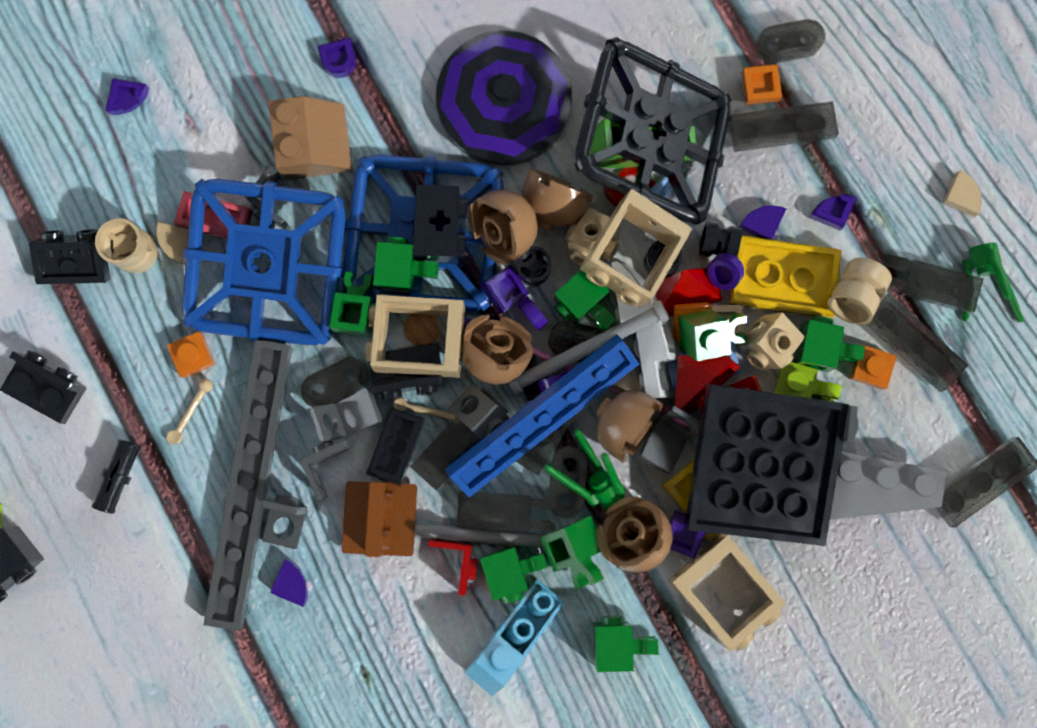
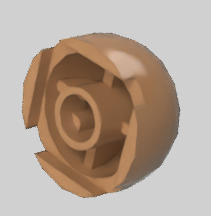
(554, 200)
(504, 224)
(496, 349)
(626, 422)
(635, 535)

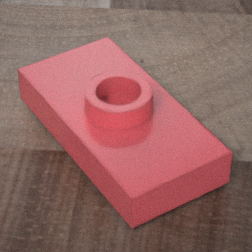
(212, 223)

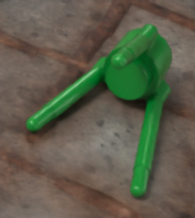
(987, 261)
(604, 485)

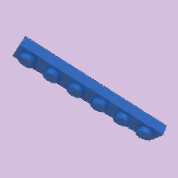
(542, 416)

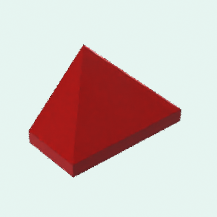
(687, 288)
(694, 376)

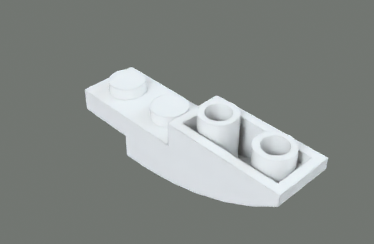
(653, 344)

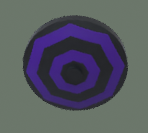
(503, 98)

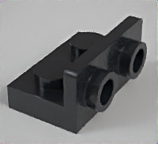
(67, 258)
(391, 385)
(41, 387)

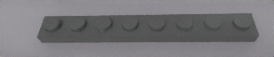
(248, 486)

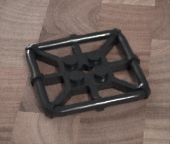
(635, 139)

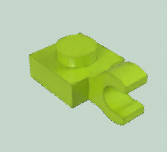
(802, 382)

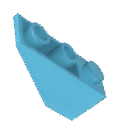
(514, 638)

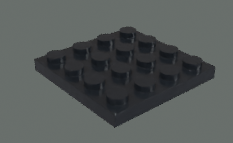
(765, 465)

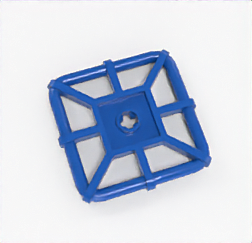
(403, 217)
(248, 243)

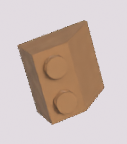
(309, 137)

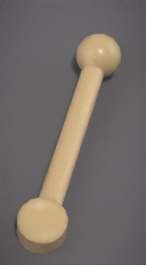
(402, 404)
(175, 436)

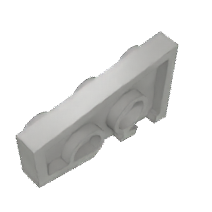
(884, 486)

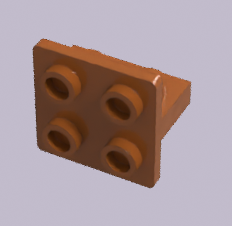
(379, 519)

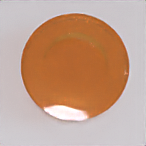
(421, 329)

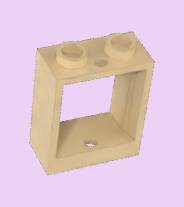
(654, 222)
(379, 318)
(703, 563)

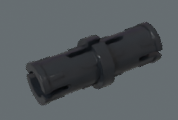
(116, 476)

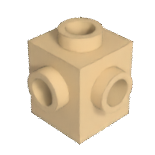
(584, 235)
(771, 342)

